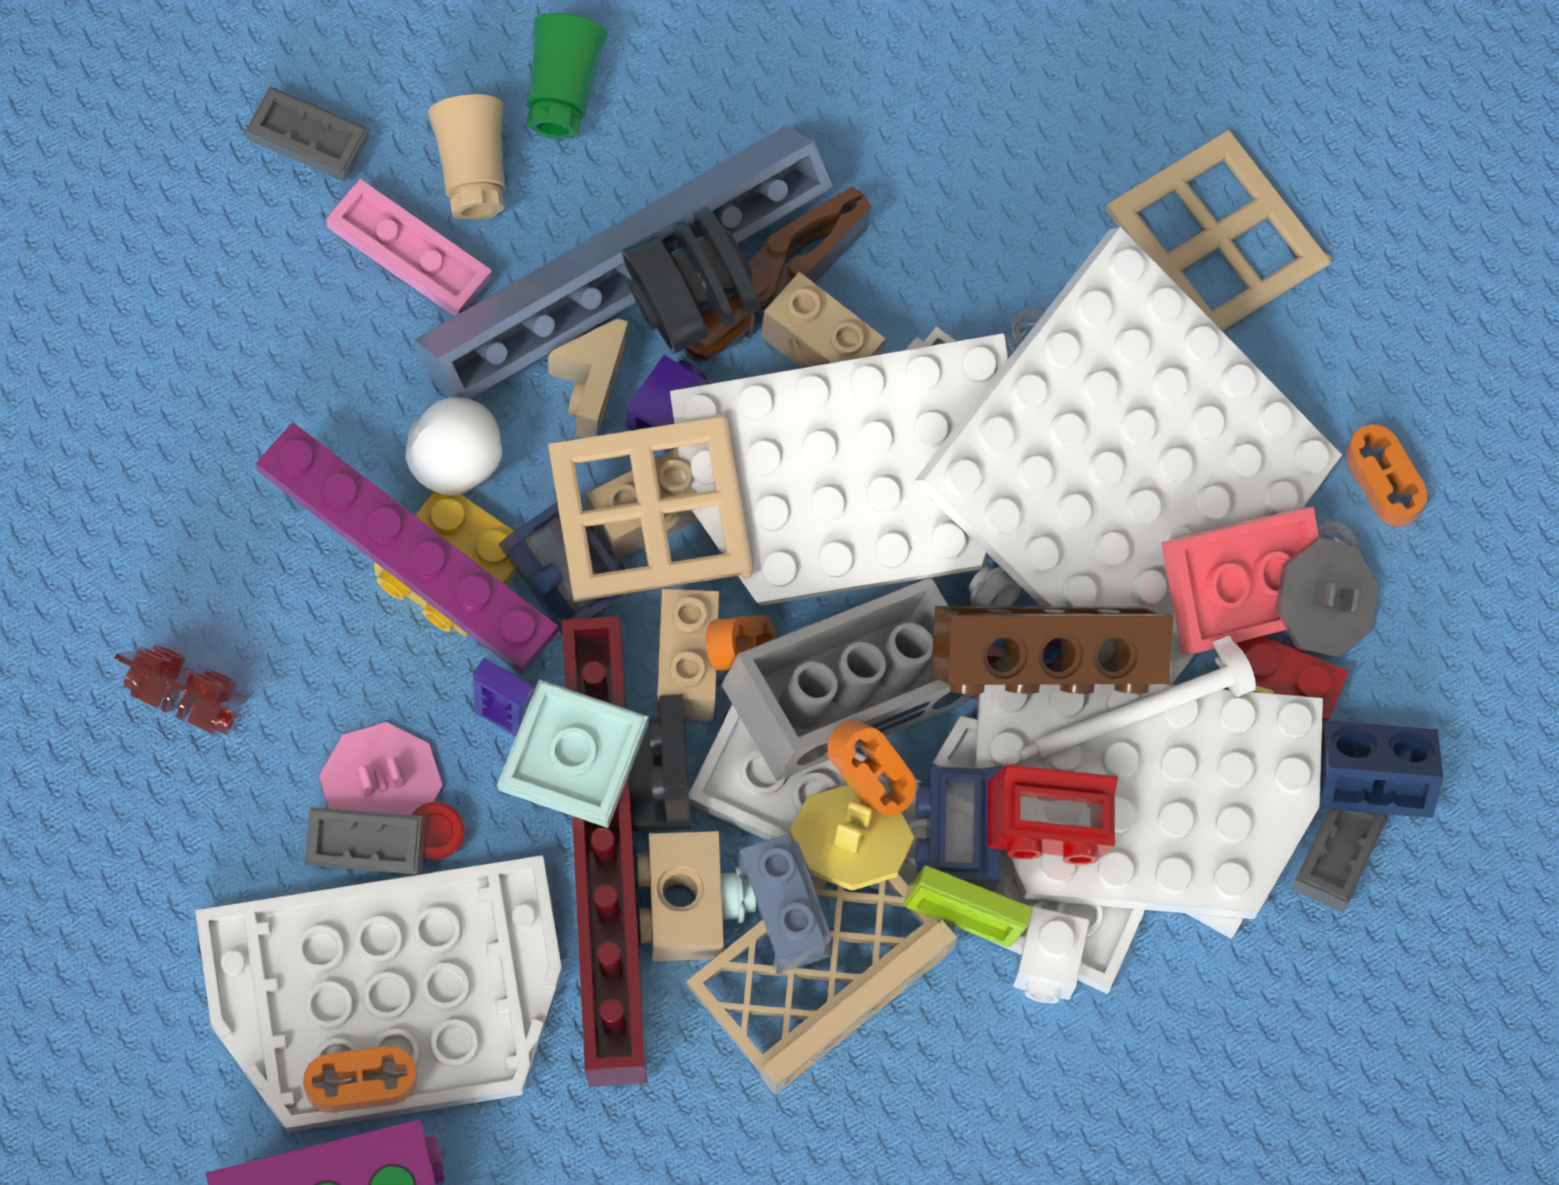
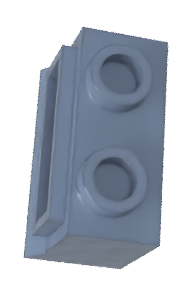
(786, 902)

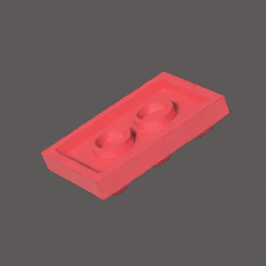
(1231, 577)

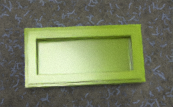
(967, 906)

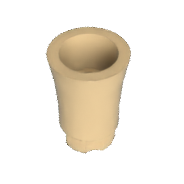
(471, 153)

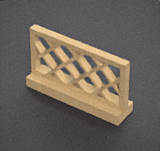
(842, 1012)

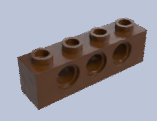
(966, 633)

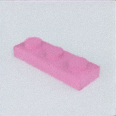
(409, 248)

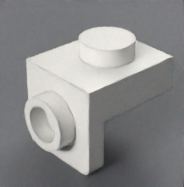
(1051, 955)

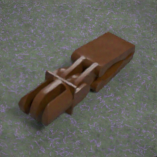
(837, 220)

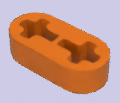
(1396, 468)
(735, 635)
(864, 775)
(358, 1065)

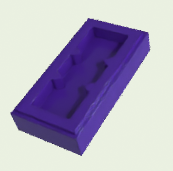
(500, 696)

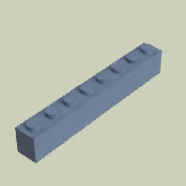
(592, 279)

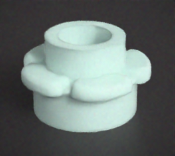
(736, 896)

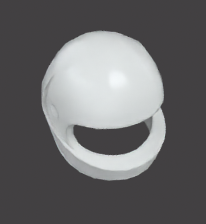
(454, 446)

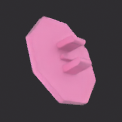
(380, 772)

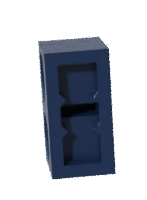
(1380, 769)

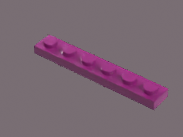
(407, 548)

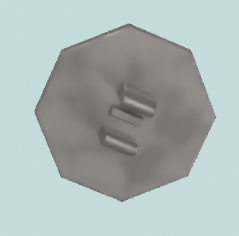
(1327, 597)

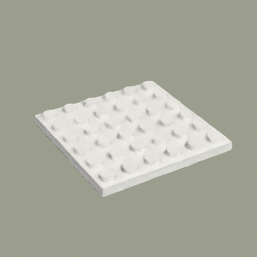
(1117, 434)

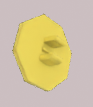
(849, 840)

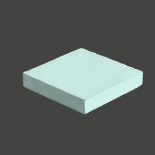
(573, 753)

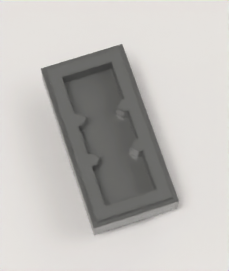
(307, 133)
(366, 840)
(1339, 856)

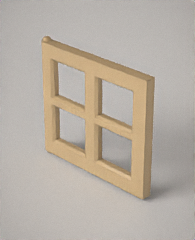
(1219, 235)
(650, 508)

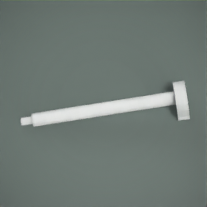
(1234, 674)

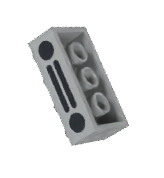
(851, 666)

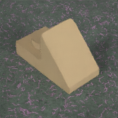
(594, 366)

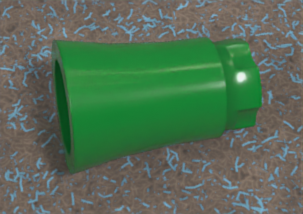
(562, 72)

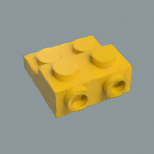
(471, 532)

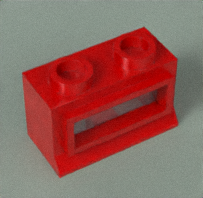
(1051, 813)

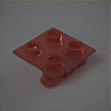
(158, 668)

